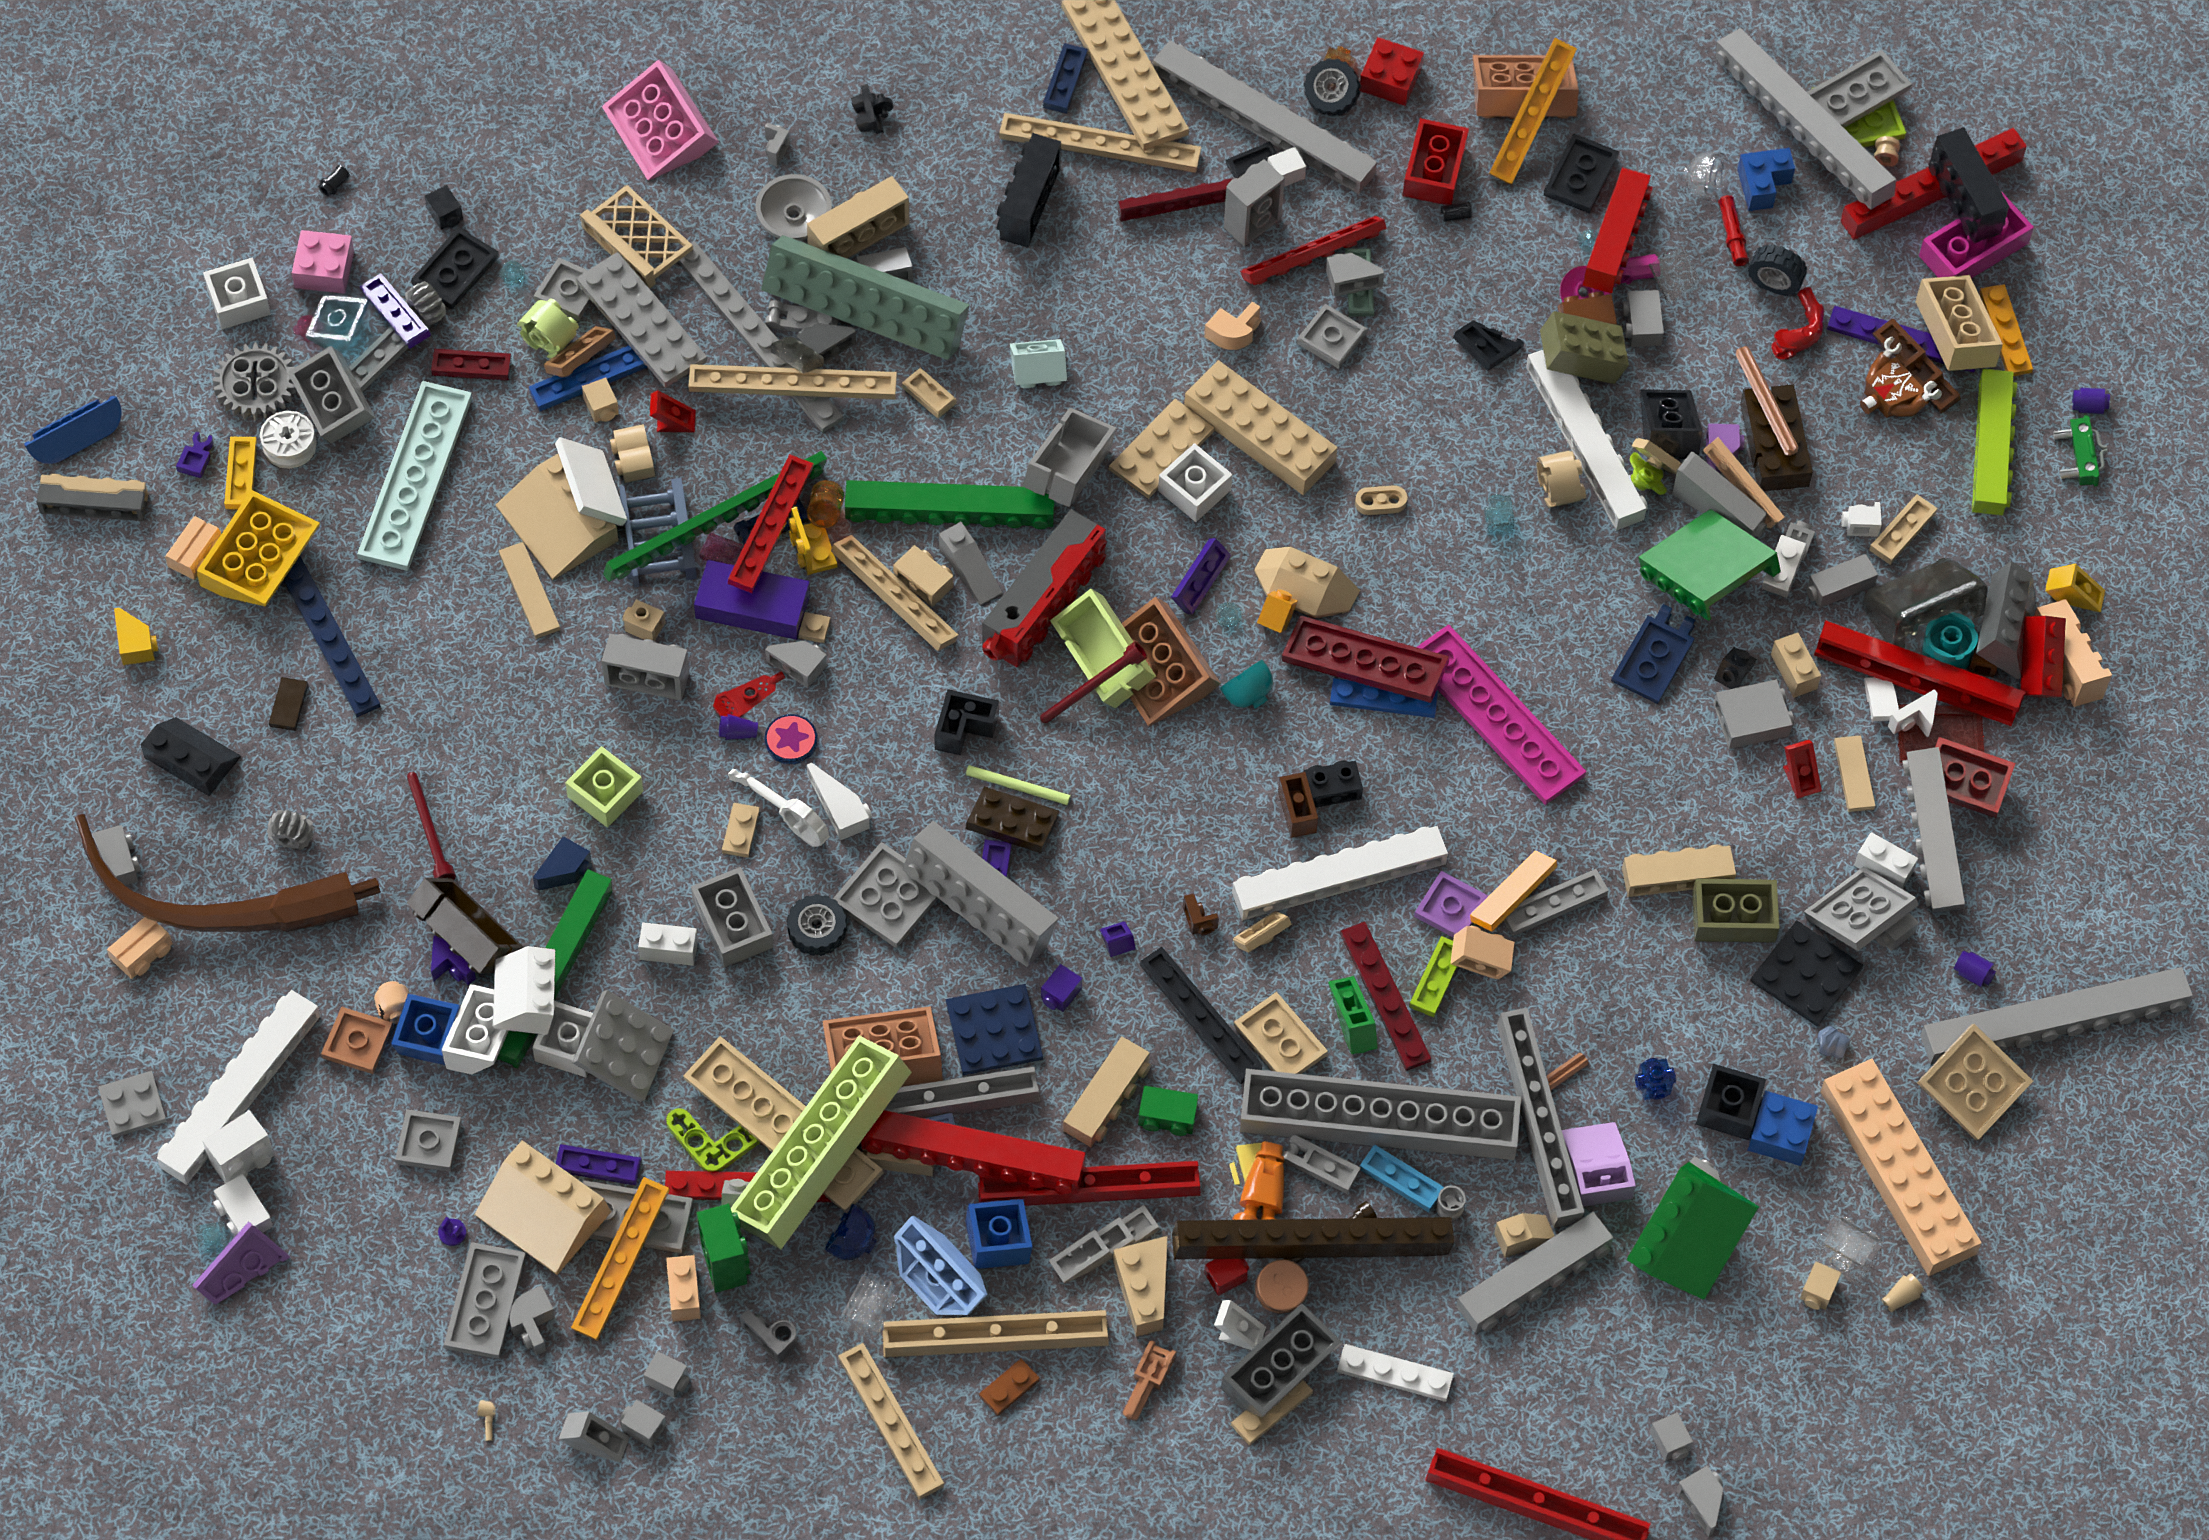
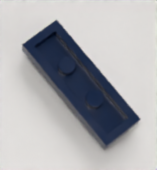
(1065, 78)

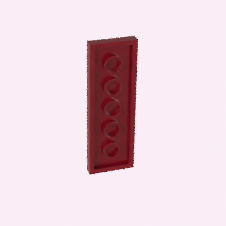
(1365, 659)

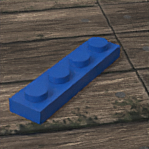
(1361, 696)

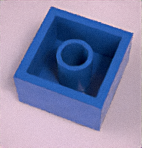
(424, 1028)
(1782, 1128)
(998, 1234)

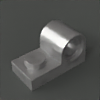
(767, 1337)

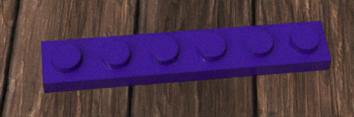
(1863, 326)

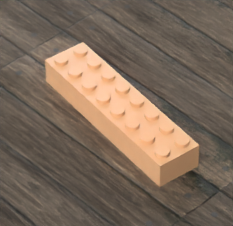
(1900, 1167)

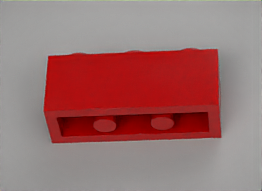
(2043, 656)

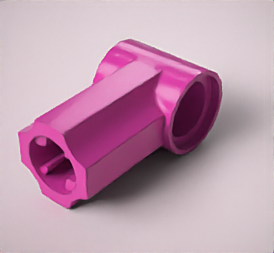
(1638, 268)

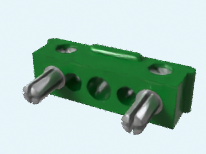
(2084, 451)

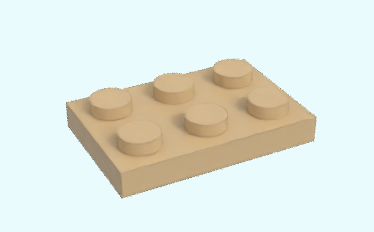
(1280, 1037)

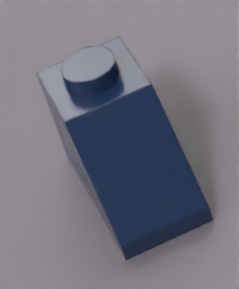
(563, 865)

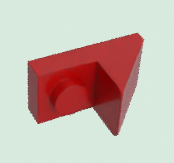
(671, 414)
(1802, 769)

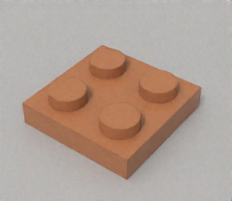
(357, 1040)

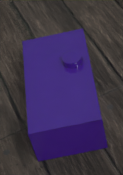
(772, 607)

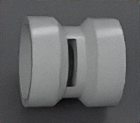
(1452, 1197)

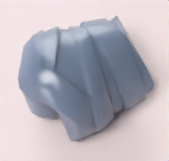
(1832, 1042)

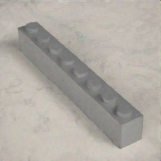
(1540, 1118)

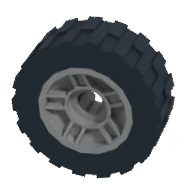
(1335, 101)
(1777, 270)
(810, 912)

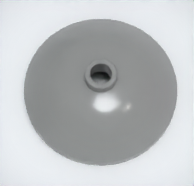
(790, 196)

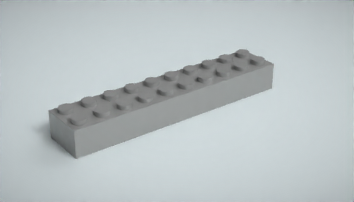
(1380, 1114)

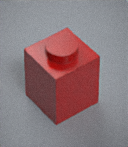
(1226, 1274)

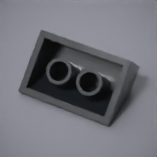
(189, 754)

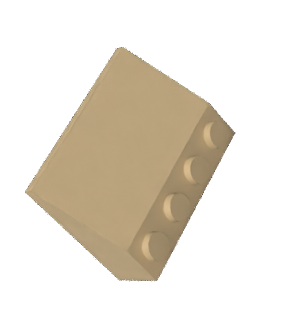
(549, 523)
(541, 1208)

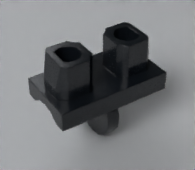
(874, 107)

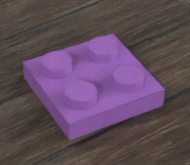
(1449, 904)

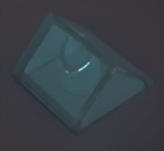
(337, 321)

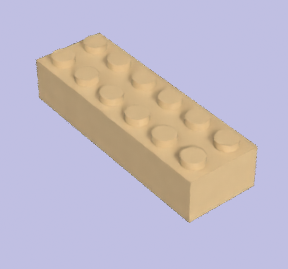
(1261, 427)

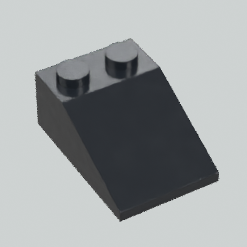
(1671, 421)

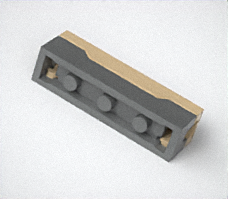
(92, 497)

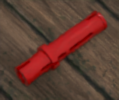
(1735, 239)

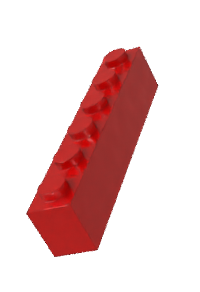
(1617, 230)

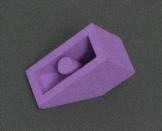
(1729, 435)

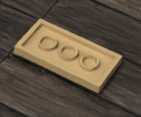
(1160, 446)

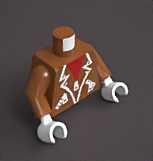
(1893, 387)

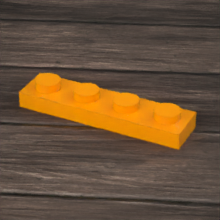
(2000, 310)

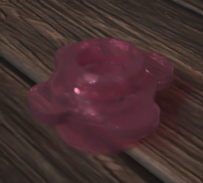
(302, 324)

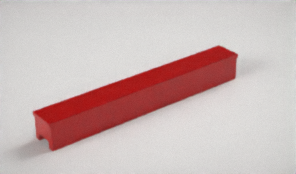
(1919, 673)
(1104, 1184)
(1532, 1499)

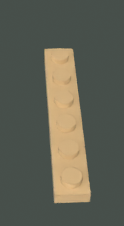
(894, 593)
(891, 1421)

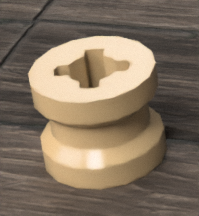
(1887, 150)

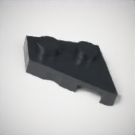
(1486, 344)

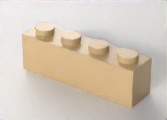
(1676, 870)
(1106, 1092)

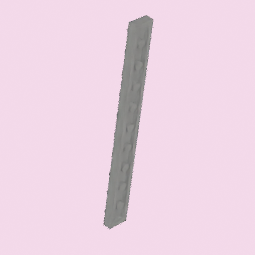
(751, 329)

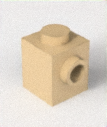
(643, 620)

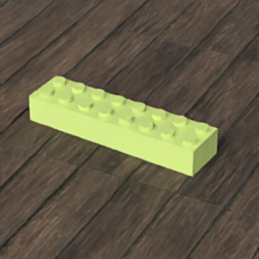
(820, 1141)

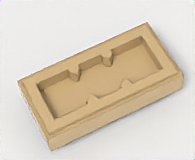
(929, 393)
(1657, 457)
(1262, 931)

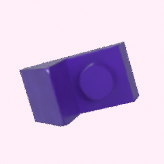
(444, 959)

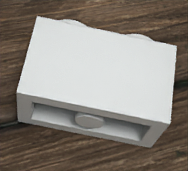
(1789, 556)
(1886, 860)
(668, 944)
(240, 1206)

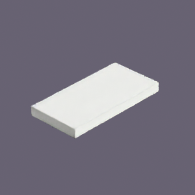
(591, 481)

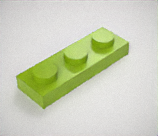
(1435, 979)

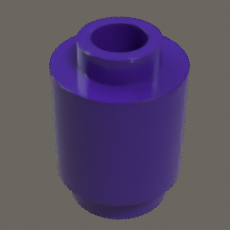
(2090, 400)
(1975, 968)

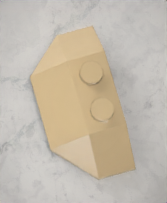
(1315, 584)

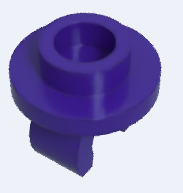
(452, 1232)

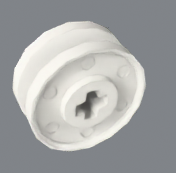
(288, 439)

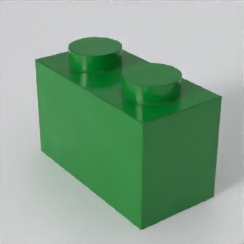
(1168, 1110)

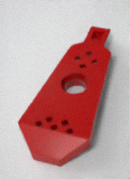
(742, 702)

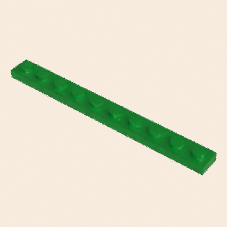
(702, 523)

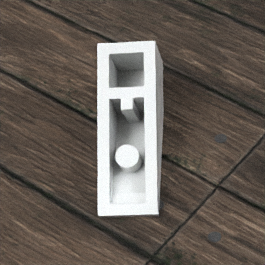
(840, 804)

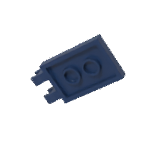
(1655, 656)

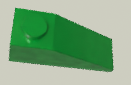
(1354, 1015)

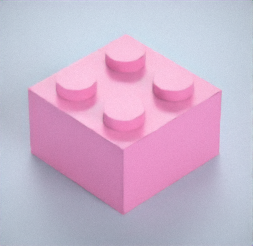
(323, 261)

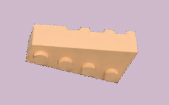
(2082, 674)

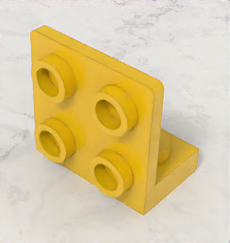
(812, 545)

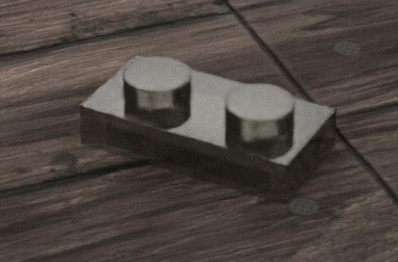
(797, 354)

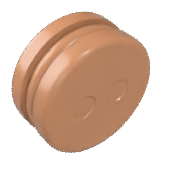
(1281, 1286)

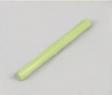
(1018, 785)

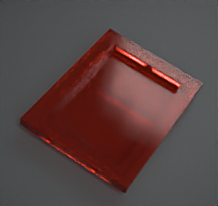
(1948, 723)

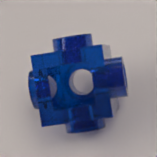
(1655, 1079)

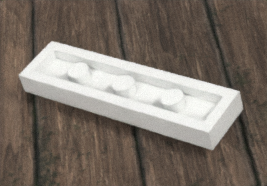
(1395, 1372)

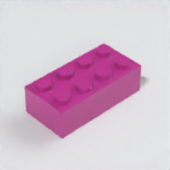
(1953, 253)

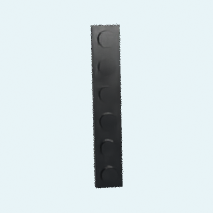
(1200, 1014)

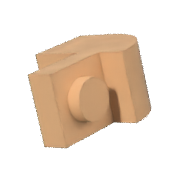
(1233, 332)

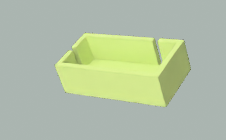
(1100, 643)

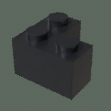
(962, 715)

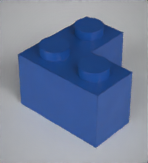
(1761, 173)

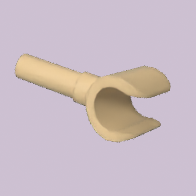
(487, 1409)

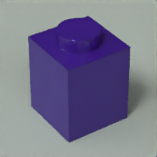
(1061, 988)

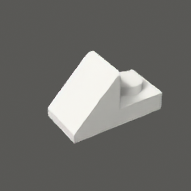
(1918, 712)
(1238, 1326)

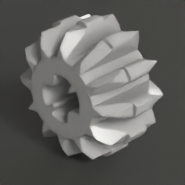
(425, 303)
(290, 829)

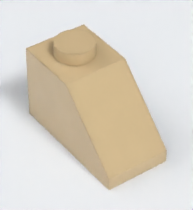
(1522, 1233)

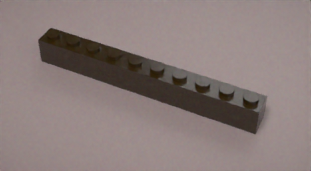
(1312, 1238)

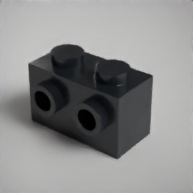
(1334, 783)

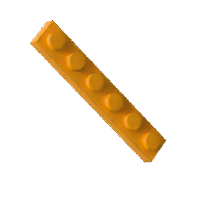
(1532, 111)
(620, 1258)

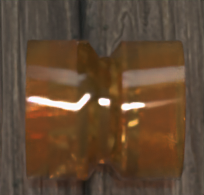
(825, 504)

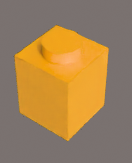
(1277, 610)

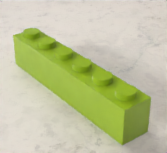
(1993, 442)

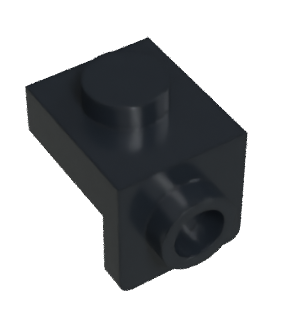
(1734, 668)

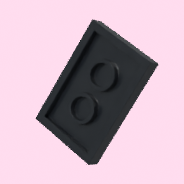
(1581, 173)
(456, 266)

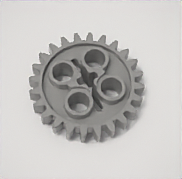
(231, 382)

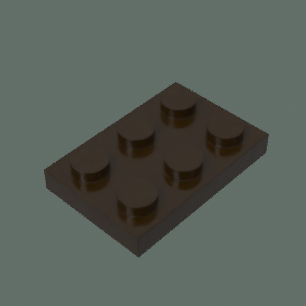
(1012, 819)

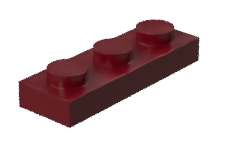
(471, 364)

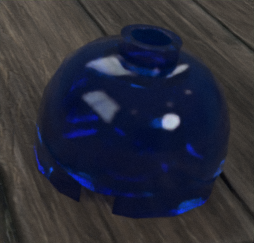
(852, 1235)

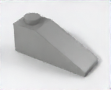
(969, 563)

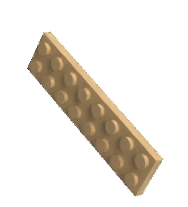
(1126, 71)
(769, 1113)

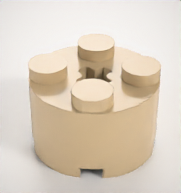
(1560, 478)

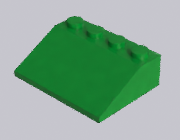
(1693, 1231)

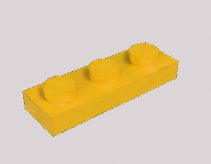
(240, 470)

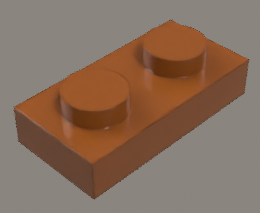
(1009, 1387)

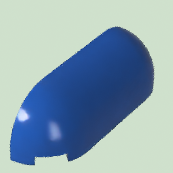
(75, 431)

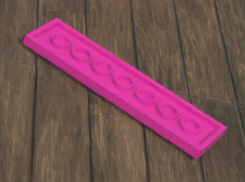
(1503, 719)

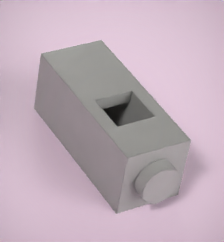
(1841, 581)

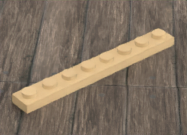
(1101, 142)
(792, 382)

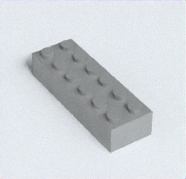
(980, 893)

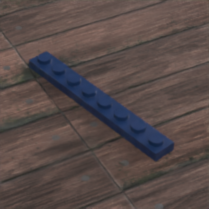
(330, 639)

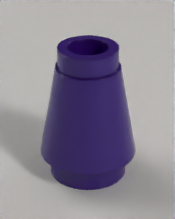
(737, 728)

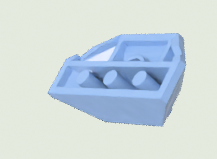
(937, 1270)

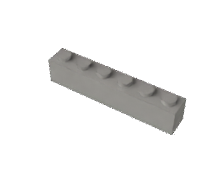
(1935, 830)
(1535, 1272)

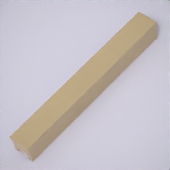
(995, 1333)

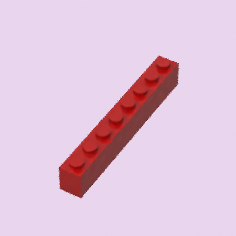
(1924, 188)
(976, 1151)

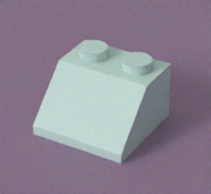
(1038, 363)

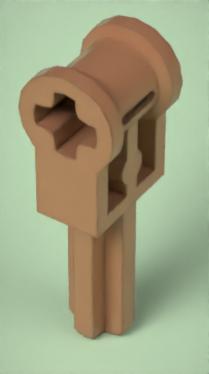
(1150, 1374)

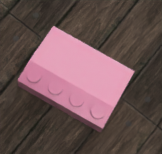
(659, 121)

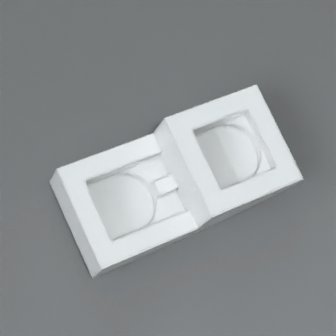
(1881, 698)

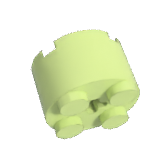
(547, 327)

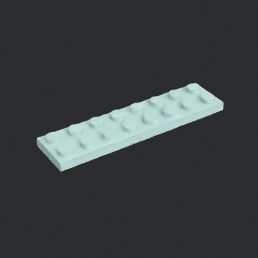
(414, 476)

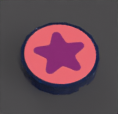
(790, 739)

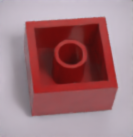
(1391, 71)

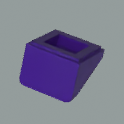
(1118, 939)

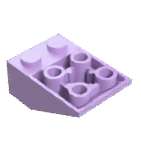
(1599, 1164)

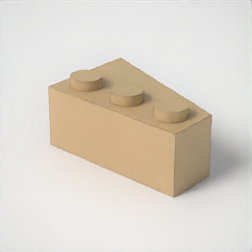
(1142, 1282)

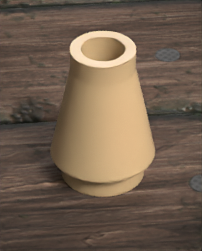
(1903, 1292)

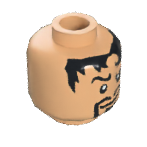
(391, 1000)

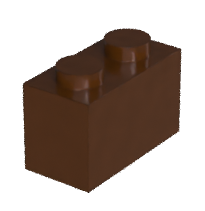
(1297, 804)

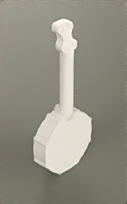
(796, 814)

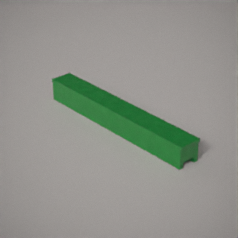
(567, 941)

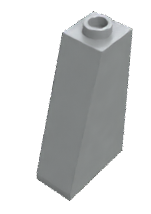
(1707, 489)

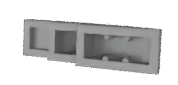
(1098, 1246)

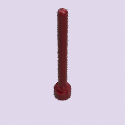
(1133, 654)
(442, 868)

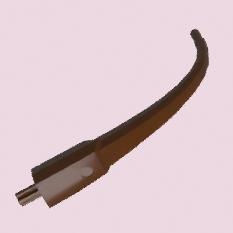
(288, 910)

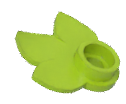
(1646, 476)

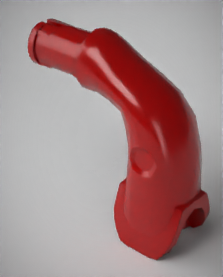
(1790, 342)

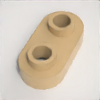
(1380, 498)

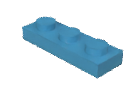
(1401, 1178)

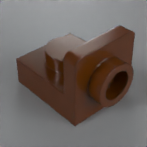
(1196, 916)

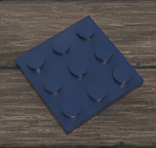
(994, 1029)

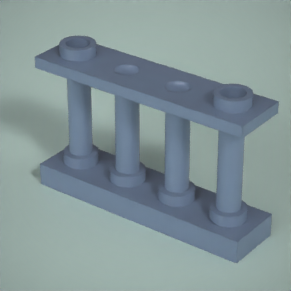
(674, 497)

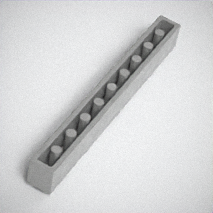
(1264, 116)
(1805, 119)
(2066, 1013)

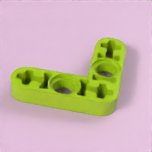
(708, 1147)

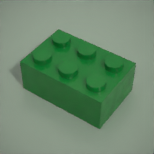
(723, 1247)

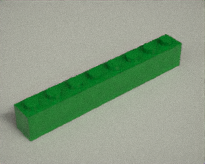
(947, 504)

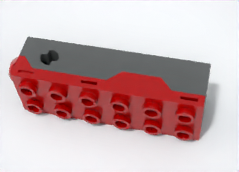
(1043, 589)

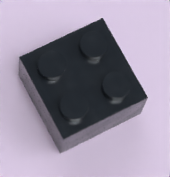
(1731, 1101)

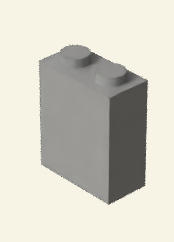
(1753, 714)

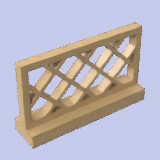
(614, 243)

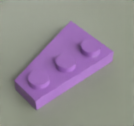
(241, 1260)

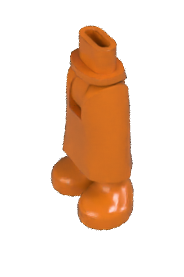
(1264, 1184)

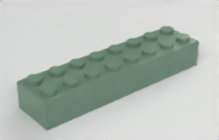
(865, 297)

